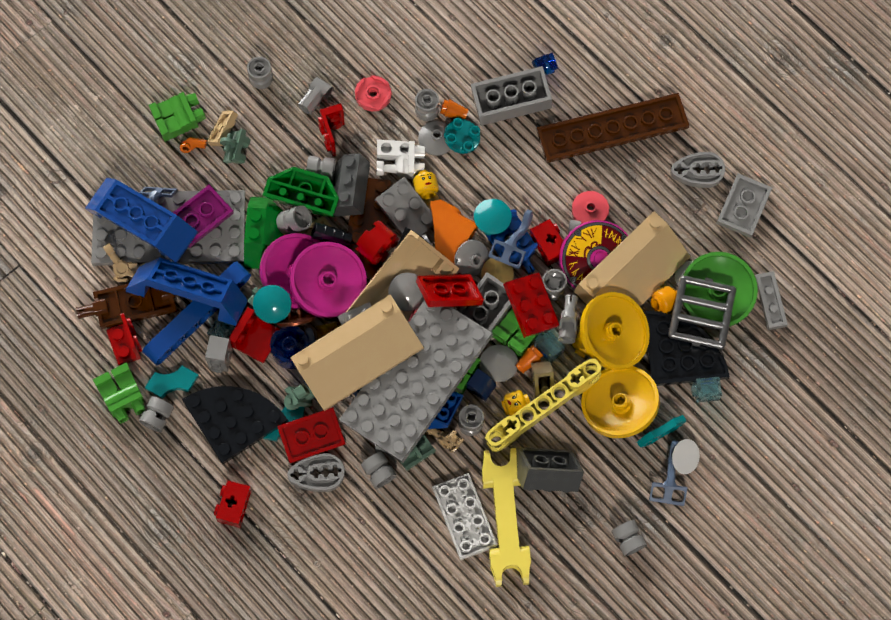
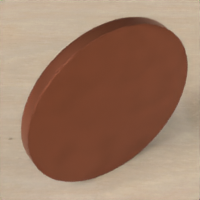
(297, 319)

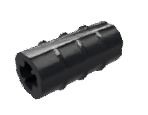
(331, 234)

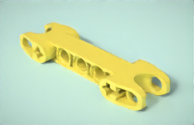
(572, 385)
(509, 552)

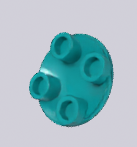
(462, 136)
(492, 216)
(272, 304)

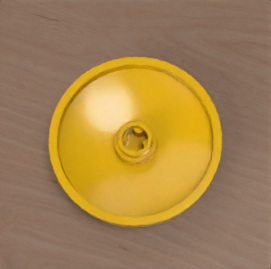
(614, 330)
(621, 402)

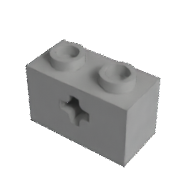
(218, 354)

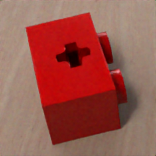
(544, 232)
(233, 515)

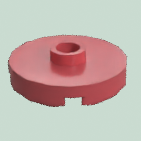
(371, 85)
(590, 198)

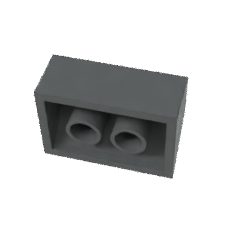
(351, 184)
(548, 470)

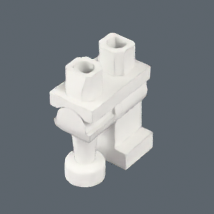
(403, 155)

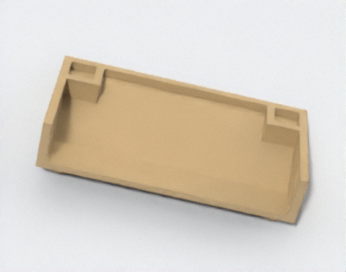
(411, 256)
(637, 263)
(357, 352)

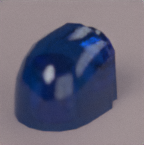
(547, 61)

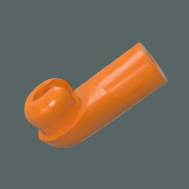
(191, 143)

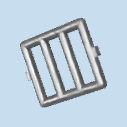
(722, 326)

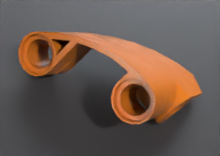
(450, 228)

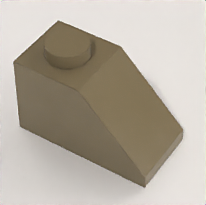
(542, 379)

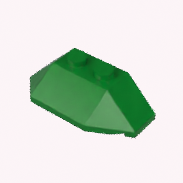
(303, 188)
(259, 230)

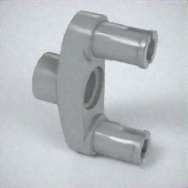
(568, 321)

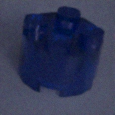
(285, 339)

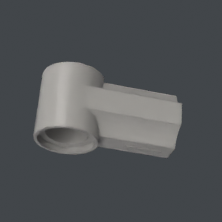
(318, 91)

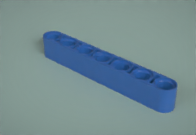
(189, 320)

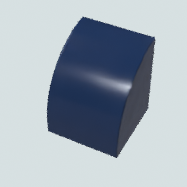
(481, 385)

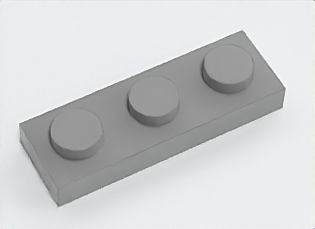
(771, 301)

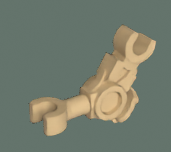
(120, 267)
(447, 439)

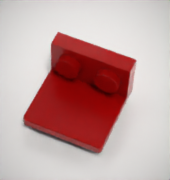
(330, 118)
(252, 336)
(124, 341)

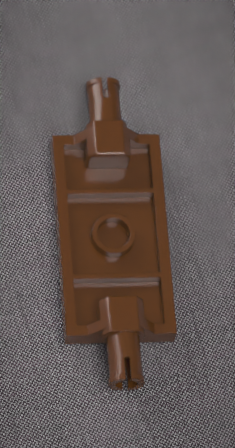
(114, 301)

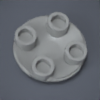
(406, 291)
(499, 363)

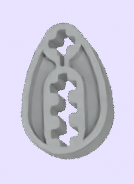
(701, 160)
(322, 483)

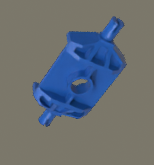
(525, 243)

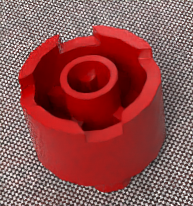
(377, 243)

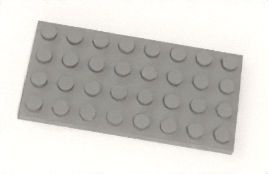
(219, 246)
(407, 398)

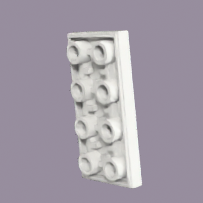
(464, 516)

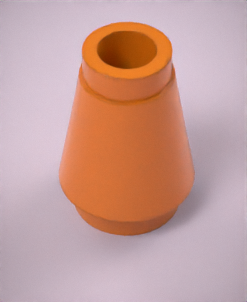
(453, 110)
(530, 356)

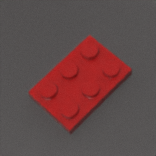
(449, 290)
(531, 304)
(311, 435)

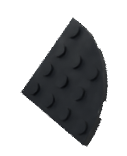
(679, 361)
(233, 418)

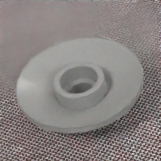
(433, 145)
(467, 253)

